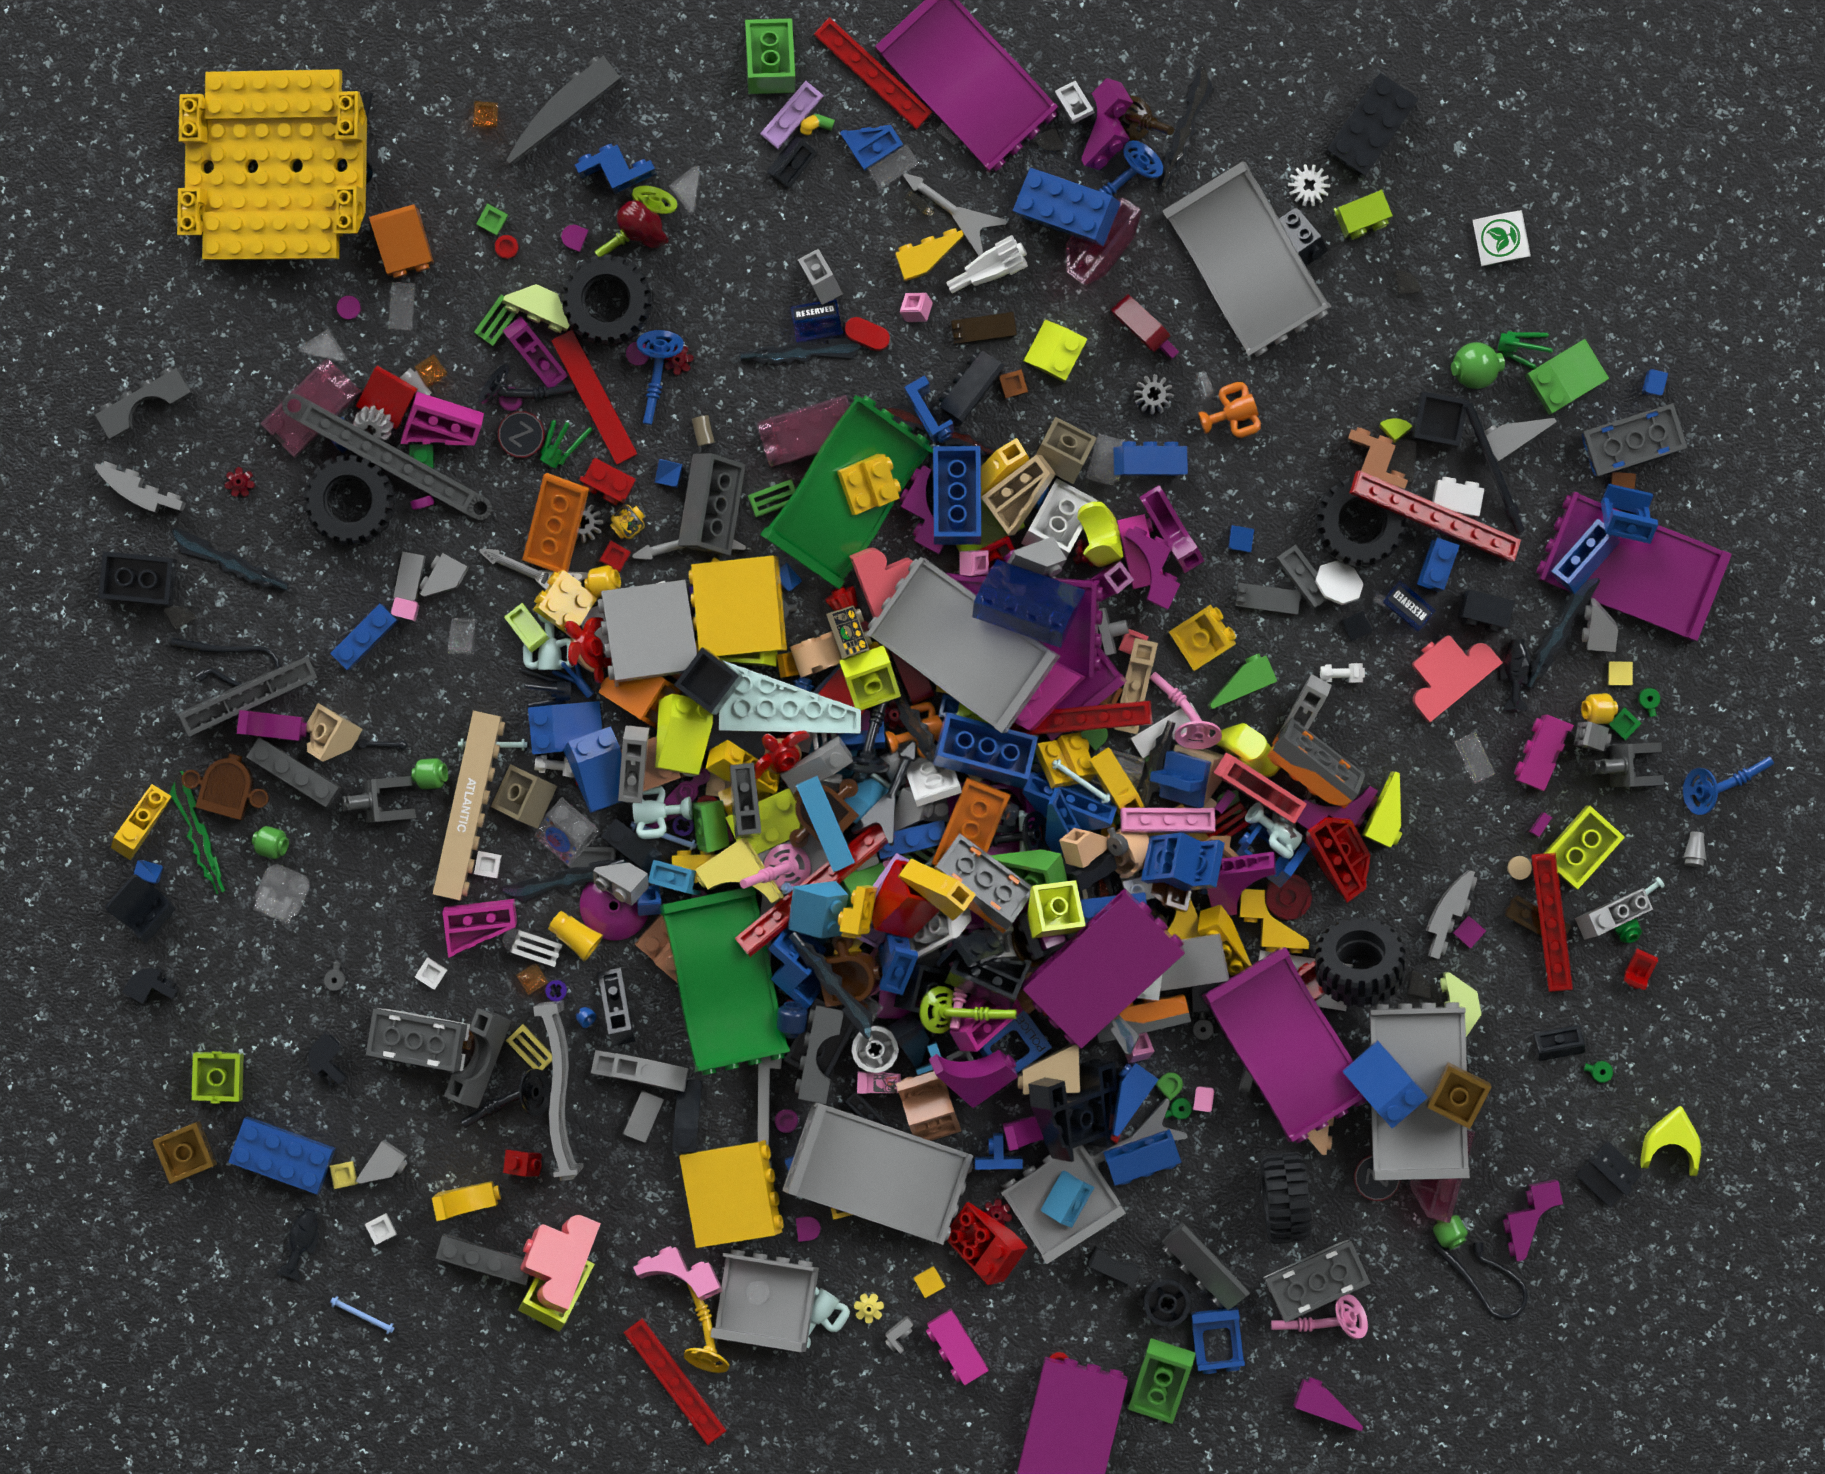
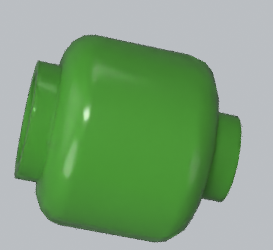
(430, 773)
(270, 842)
(1452, 1233)

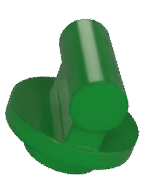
(1629, 931)

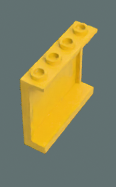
(738, 606)
(731, 1194)

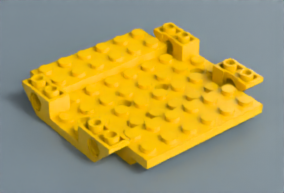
(275, 122)

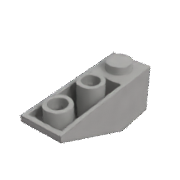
(1613, 914)

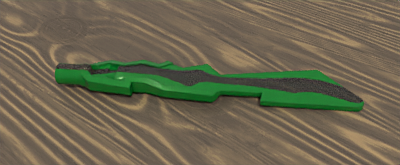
(197, 834)

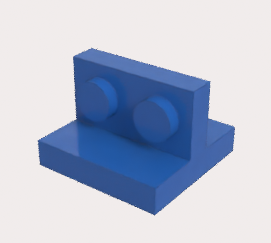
(1183, 779)
(998, 1161)

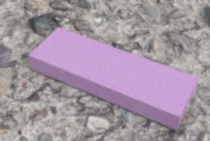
(791, 115)

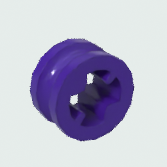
(682, 832)
(563, 991)

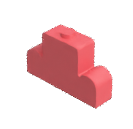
(876, 578)
(1450, 674)
(1259, 788)
(559, 1259)

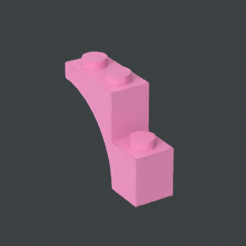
(670, 1262)

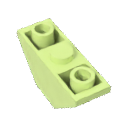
(539, 306)
(1466, 996)

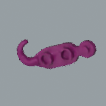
(684, 790)

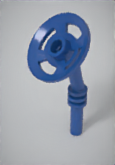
(1137, 166)
(658, 352)
(1706, 790)

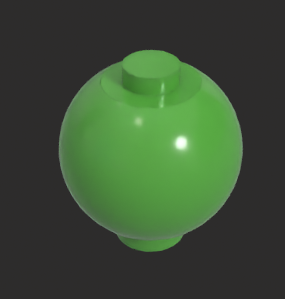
(1477, 365)

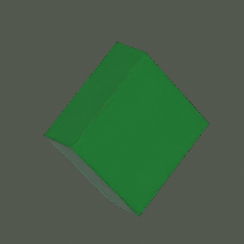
(1624, 723)

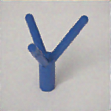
(575, 678)

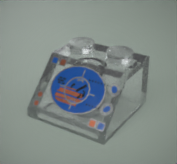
(566, 832)

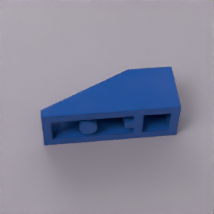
(1059, 821)

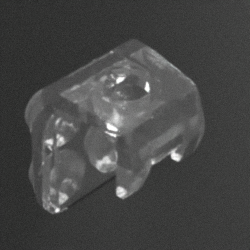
(281, 893)

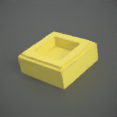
(1620, 673)
(343, 1174)

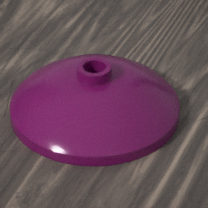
(610, 923)

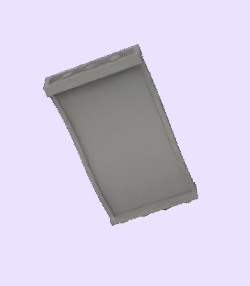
(1247, 259)
(968, 658)
(1424, 1141)
(567, 1166)
(878, 1173)

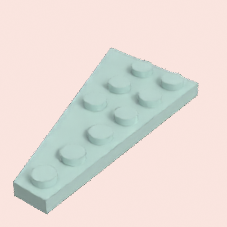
(775, 706)

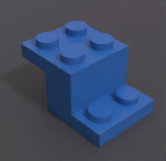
(615, 168)
(1183, 861)
(793, 974)

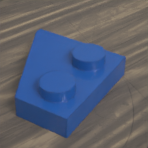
(872, 144)

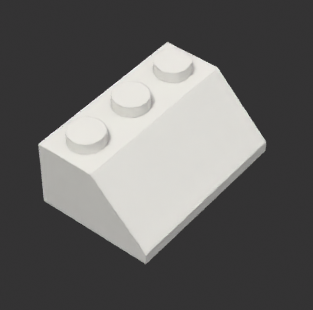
(939, 932)

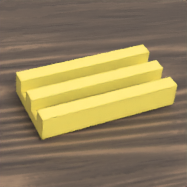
(516, 1034)

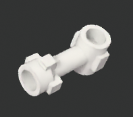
(1354, 673)
(542, 764)

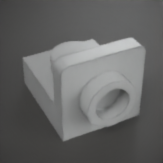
(901, 1330)

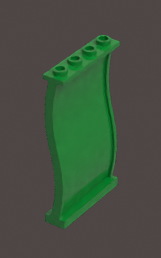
(817, 519)
(723, 990)

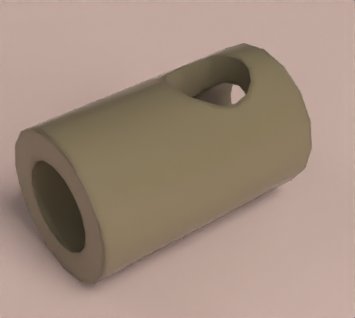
(703, 430)

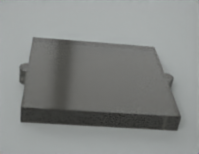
(1403, 458)

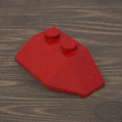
(1340, 855)

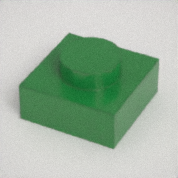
(423, 453)

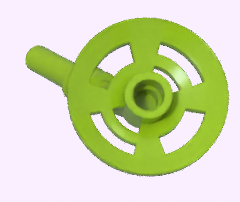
(652, 202)
(947, 1011)

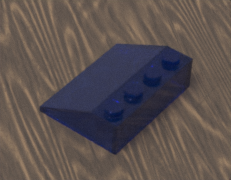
(1027, 603)

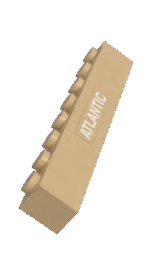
(467, 805)

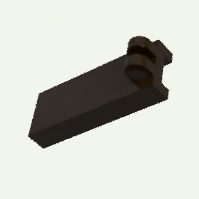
(983, 328)
(1526, 914)

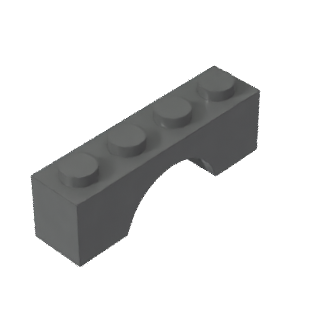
(117, 418)
(293, 772)
(489, 1034)
(814, 1084)
(482, 1259)

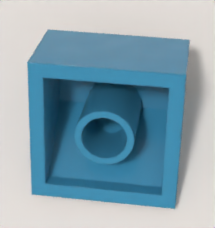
(817, 909)

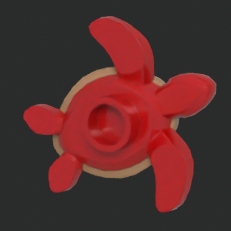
(587, 647)
(780, 753)

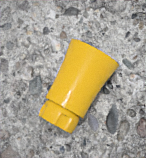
(575, 935)

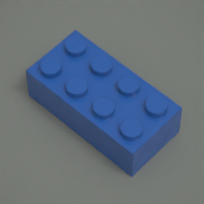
(1066, 206)
(957, 495)
(984, 751)
(281, 1155)

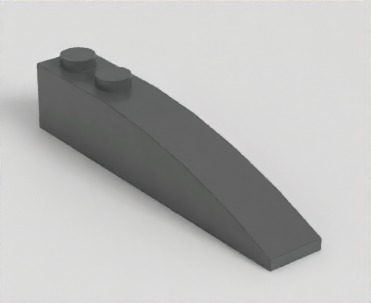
(566, 104)
(246, 696)

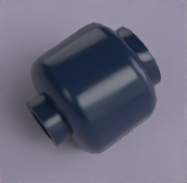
(792, 1019)

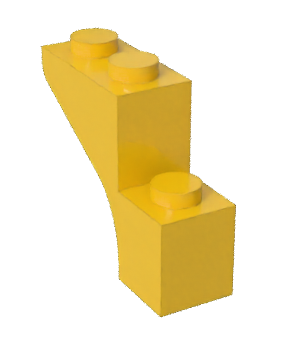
(1273, 933)

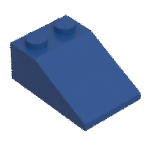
(558, 724)
(596, 767)
(1385, 1084)
(1131, 1092)

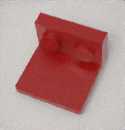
(609, 481)

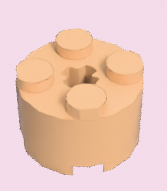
(816, 654)
(1134, 858)

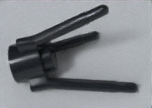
(559, 689)

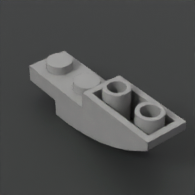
(130, 487)
(1451, 903)
(640, 1070)

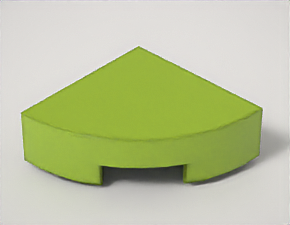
(1395, 428)

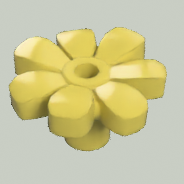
(868, 1302)

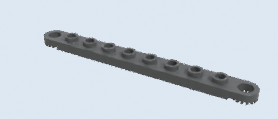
(387, 456)

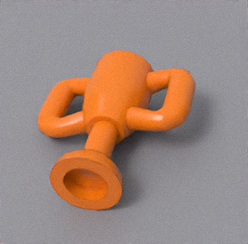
(1237, 410)
(934, 726)

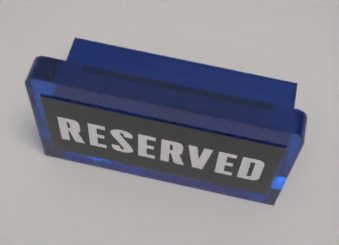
(816, 320)
(1408, 606)

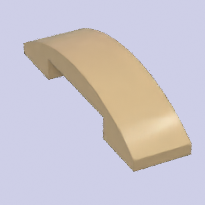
(1138, 675)

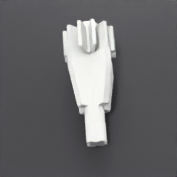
(992, 264)

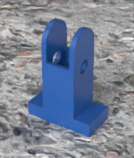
(896, 963)

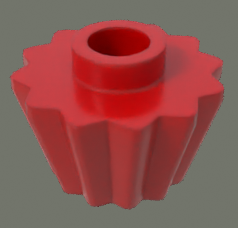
(842, 598)

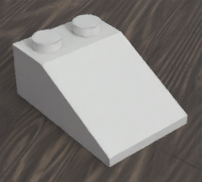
(1059, 517)

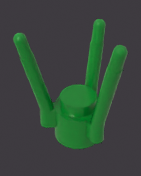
(1509, 343)
(552, 454)

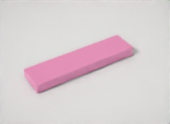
(1167, 820)

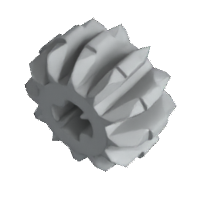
(1146, 391)
(374, 422)
(591, 526)

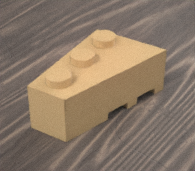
(1018, 493)

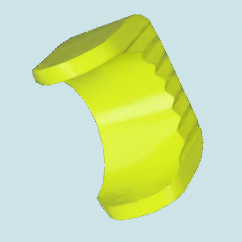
(1102, 534)
(1248, 747)
(1673, 1129)

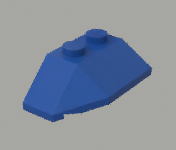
(1083, 803)

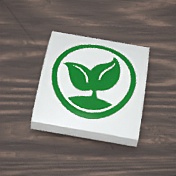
(1501, 238)

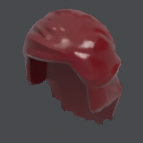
(641, 224)

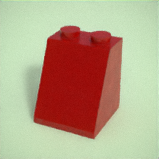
(899, 907)

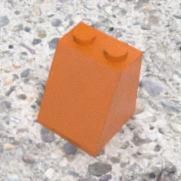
(402, 241)
(639, 696)

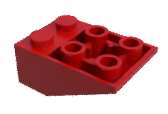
(985, 1244)

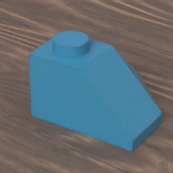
(867, 796)

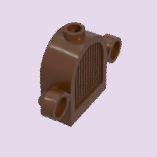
(226, 788)
(843, 812)
(859, 972)

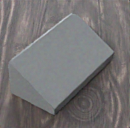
(409, 576)
(643, 1116)

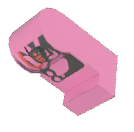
(877, 1082)

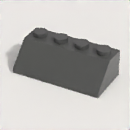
(711, 504)
(1205, 1266)

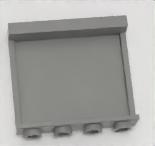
(647, 630)
(1031, 1191)
(780, 1321)

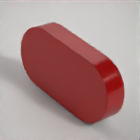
(867, 334)

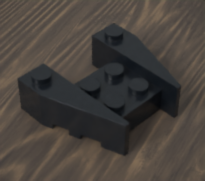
(1077, 1117)

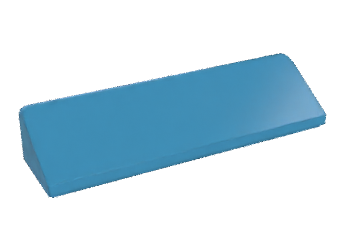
(825, 823)

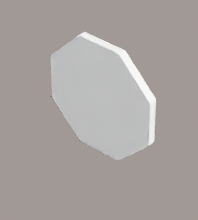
(1339, 582)

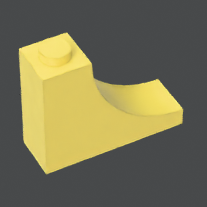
(734, 865)

